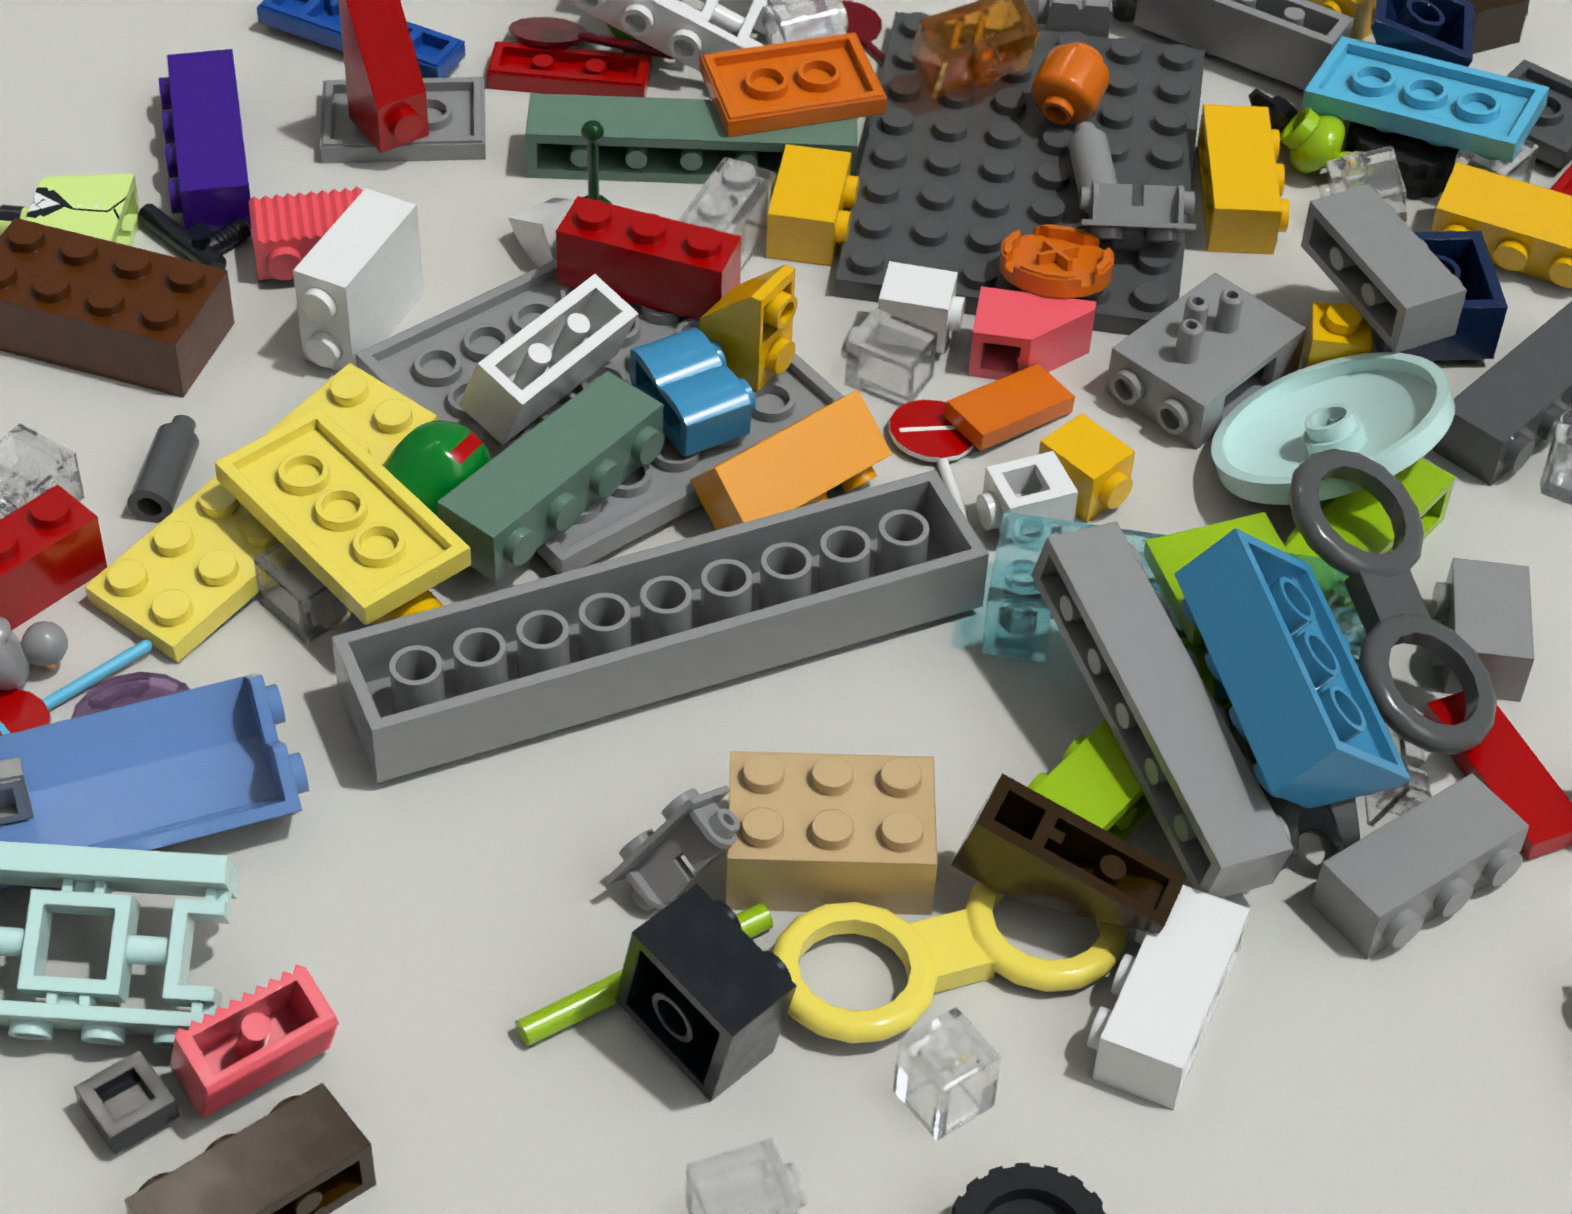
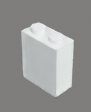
(359, 279)

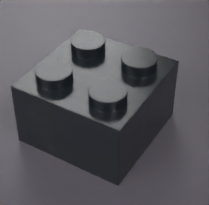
(705, 991)

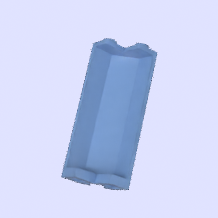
(158, 769)

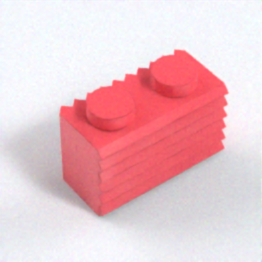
(291, 227)
(252, 1041)

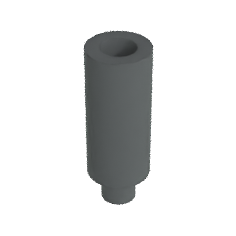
(164, 470)

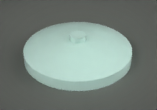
(1359, 403)

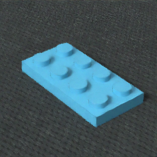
(1426, 99)

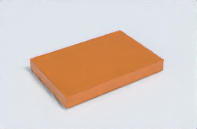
(792, 84)

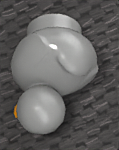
(41, 645)

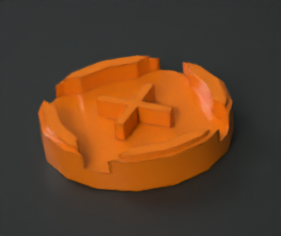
(1056, 262)

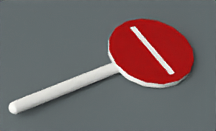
(927, 435)

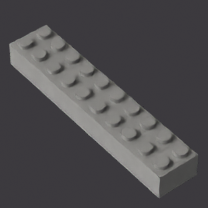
(656, 624)

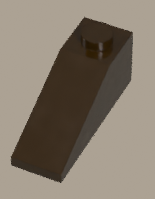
(1064, 862)

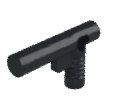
(199, 241)

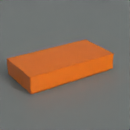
(1009, 406)

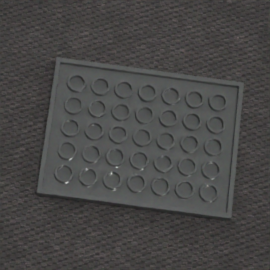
(976, 164)

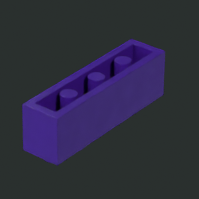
(208, 139)

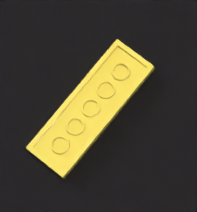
(201, 557)

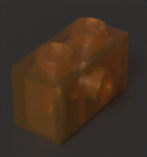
(973, 45)

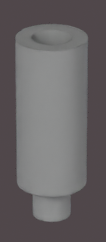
(1091, 156)

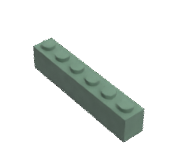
(658, 139)

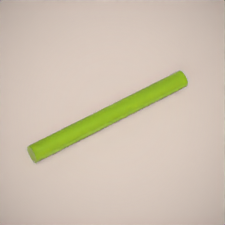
(602, 993)

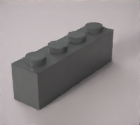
(1513, 404)

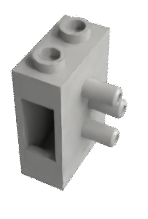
(1203, 358)

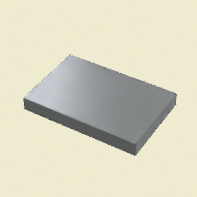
(454, 125)

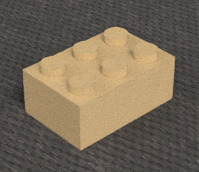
(832, 831)

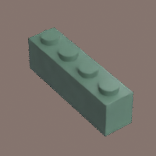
(554, 474)

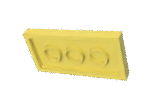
(343, 515)

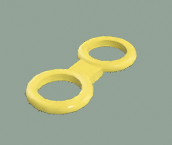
(937, 957)

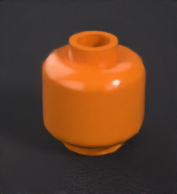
(1071, 82)

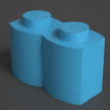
(698, 391)

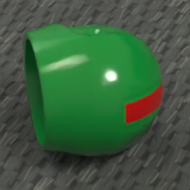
(436, 460)

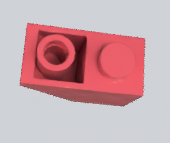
(1027, 329)

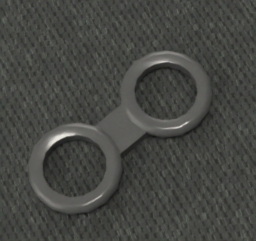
(1391, 601)

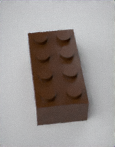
(110, 307)

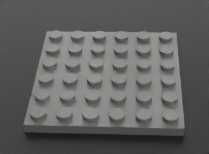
(438, 359)

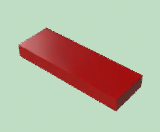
(567, 71)
(1514, 775)

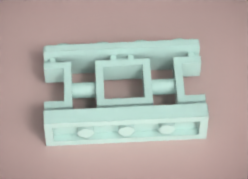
(86, 887)

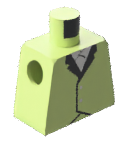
(84, 204)

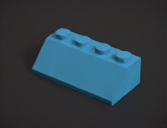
(1288, 674)

